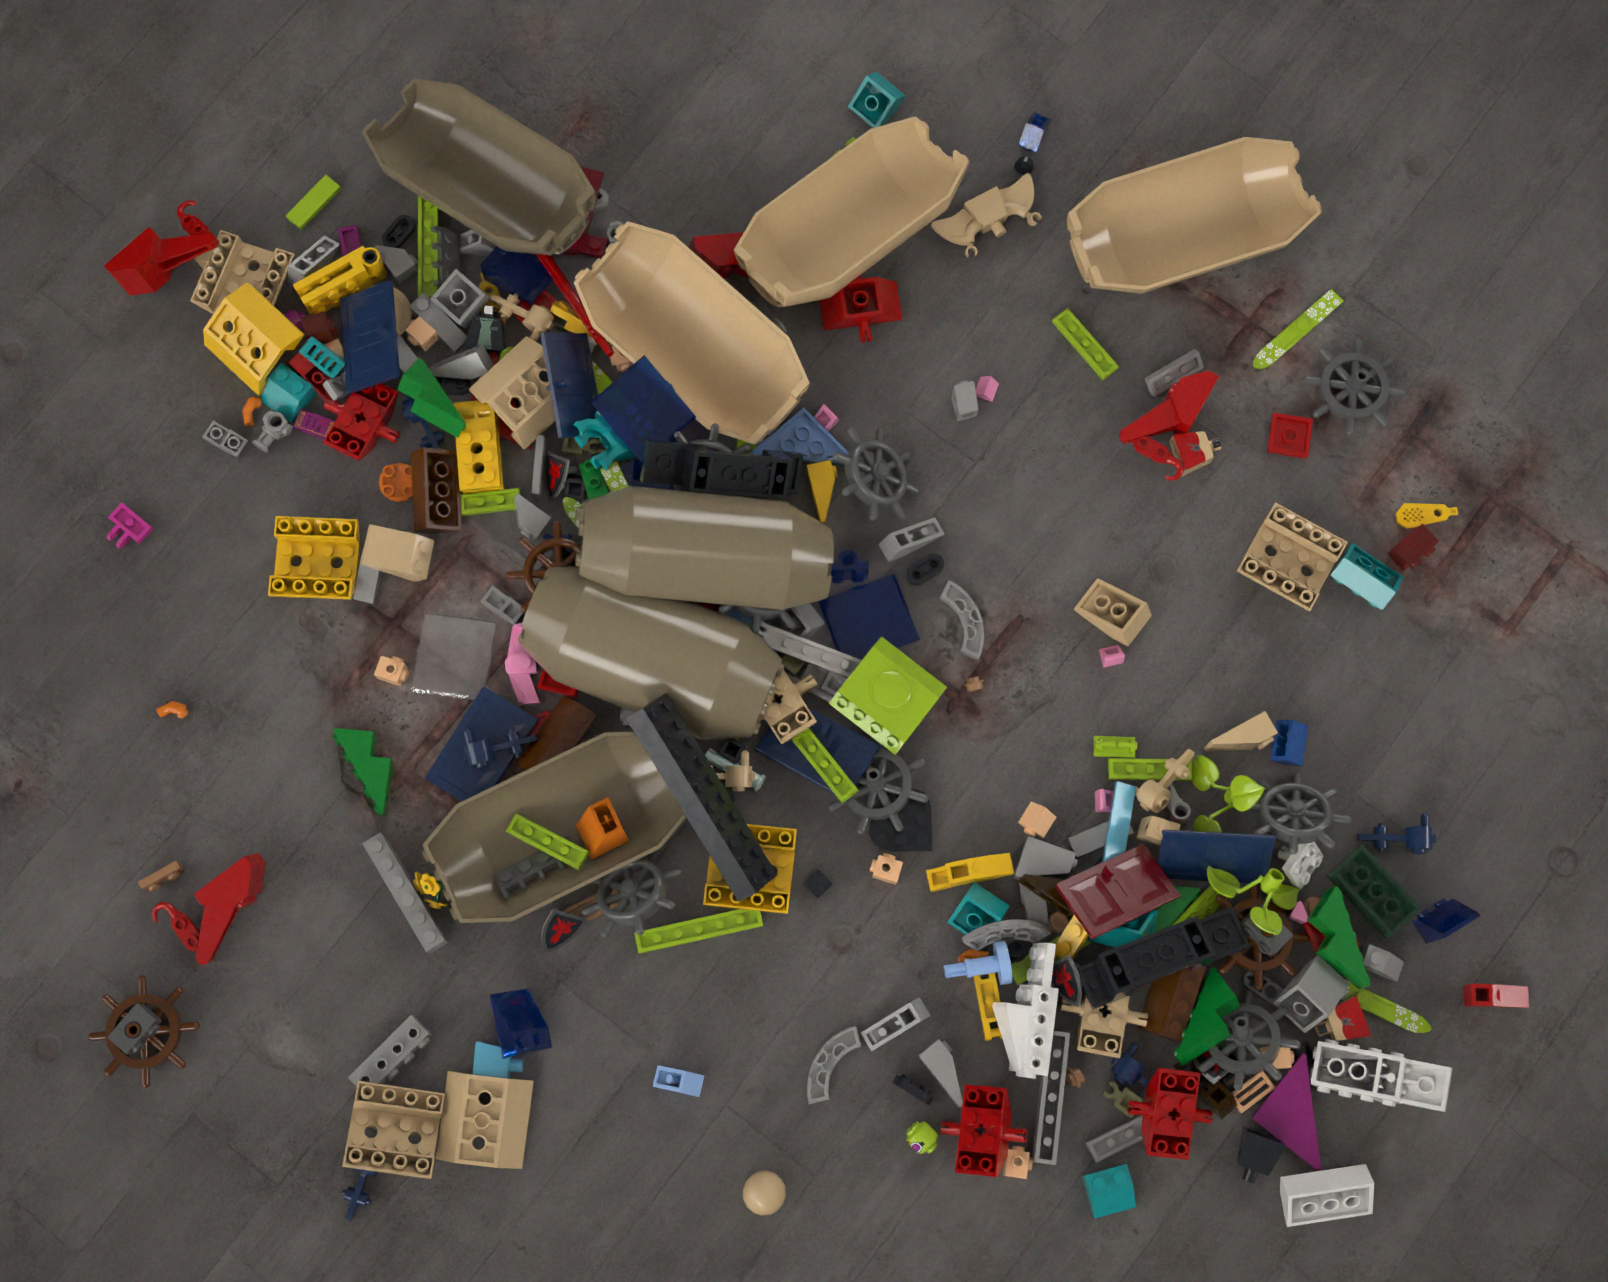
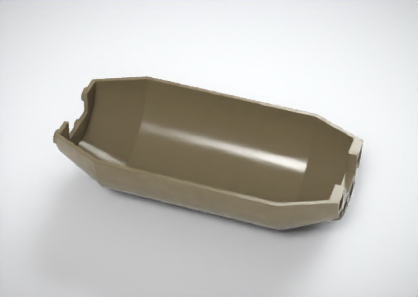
(483, 169)
(704, 548)
(647, 647)
(554, 794)

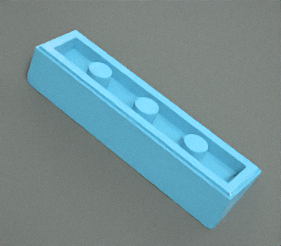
(1119, 820)

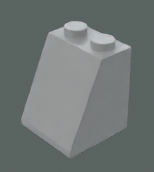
(1312, 994)

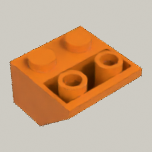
(601, 829)

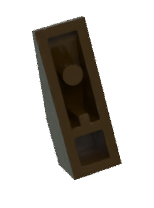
(1046, 890)
(1215, 1095)

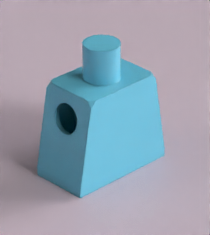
(489, 1062)

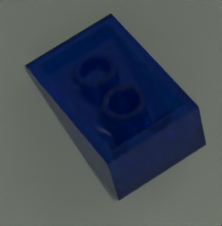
(516, 273)
(1443, 919)
(519, 1024)

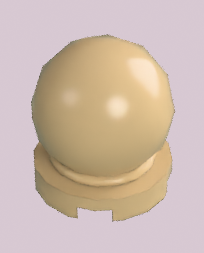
(764, 1193)

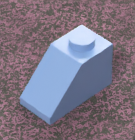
(678, 1081)

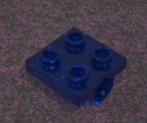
(856, 572)

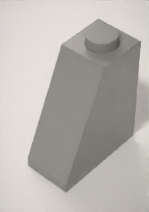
(1044, 860)

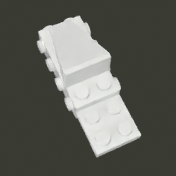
(1021, 1022)
(1379, 1076)

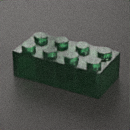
(1374, 891)

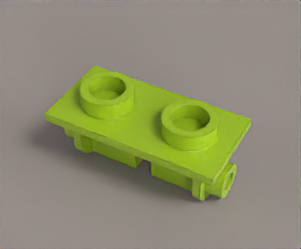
(1114, 746)

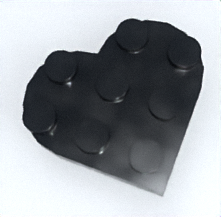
(916, 832)

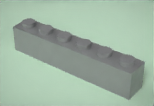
(405, 893)
(1050, 1102)

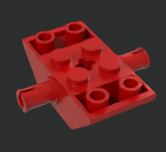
(878, 305)
(352, 434)
(1170, 1132)
(979, 1151)

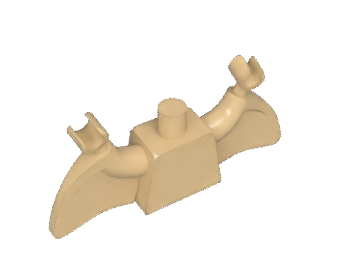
(989, 213)

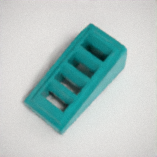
(326, 352)

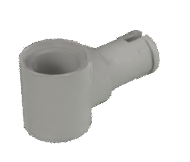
(1177, 804)

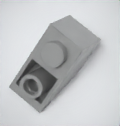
(964, 400)

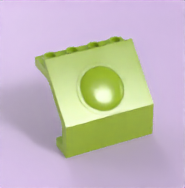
(887, 695)

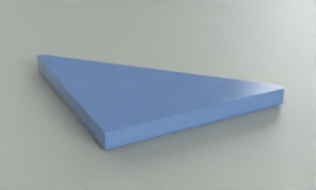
(803, 435)

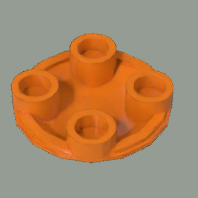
(396, 482)

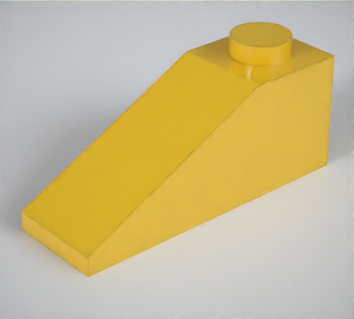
(822, 483)

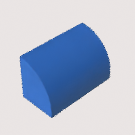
(1289, 742)

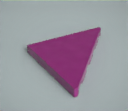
(1290, 1113)

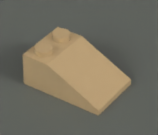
(397, 552)
(1114, 611)
(1247, 736)

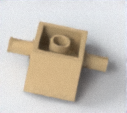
(792, 714)
(1102, 1034)

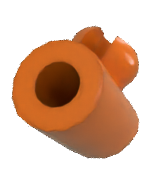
(248, 409)
(173, 707)
(971, 954)

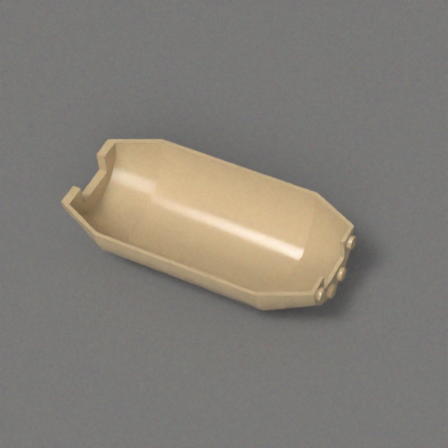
(849, 213)
(1190, 216)
(695, 330)

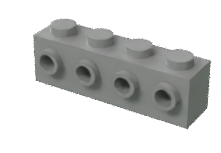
(393, 1053)

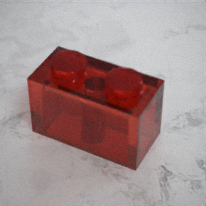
(320, 328)
(1413, 547)

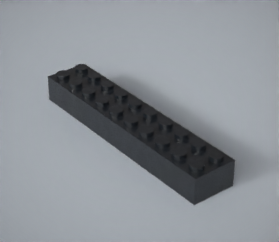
(702, 797)

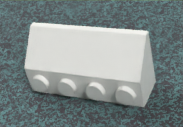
(1327, 1195)

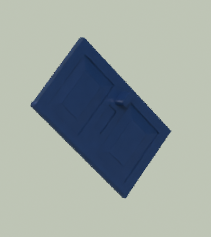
(369, 337)
(570, 379)
(487, 719)
(846, 747)
(1189, 853)

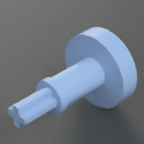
(997, 963)

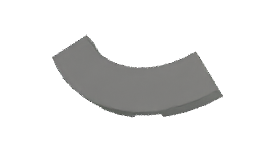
(969, 616)
(1017, 928)
(825, 1062)

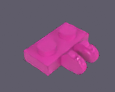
(130, 523)

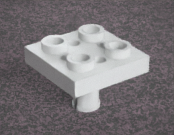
(1301, 865)

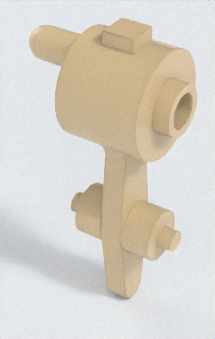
(536, 320)
(738, 776)
(1155, 795)

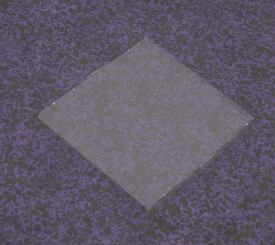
(453, 656)

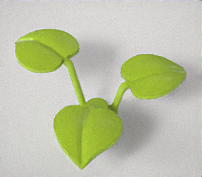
(1241, 794)
(1281, 895)

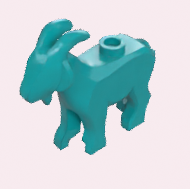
(615, 446)

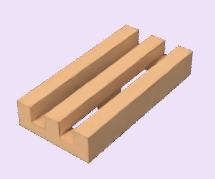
(1241, 1109)

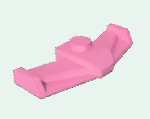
(519, 667)

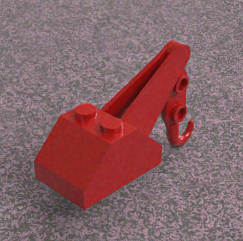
(719, 253)
(149, 260)
(1174, 415)
(222, 900)

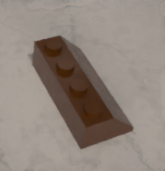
(436, 491)
(560, 732)
(1171, 1002)

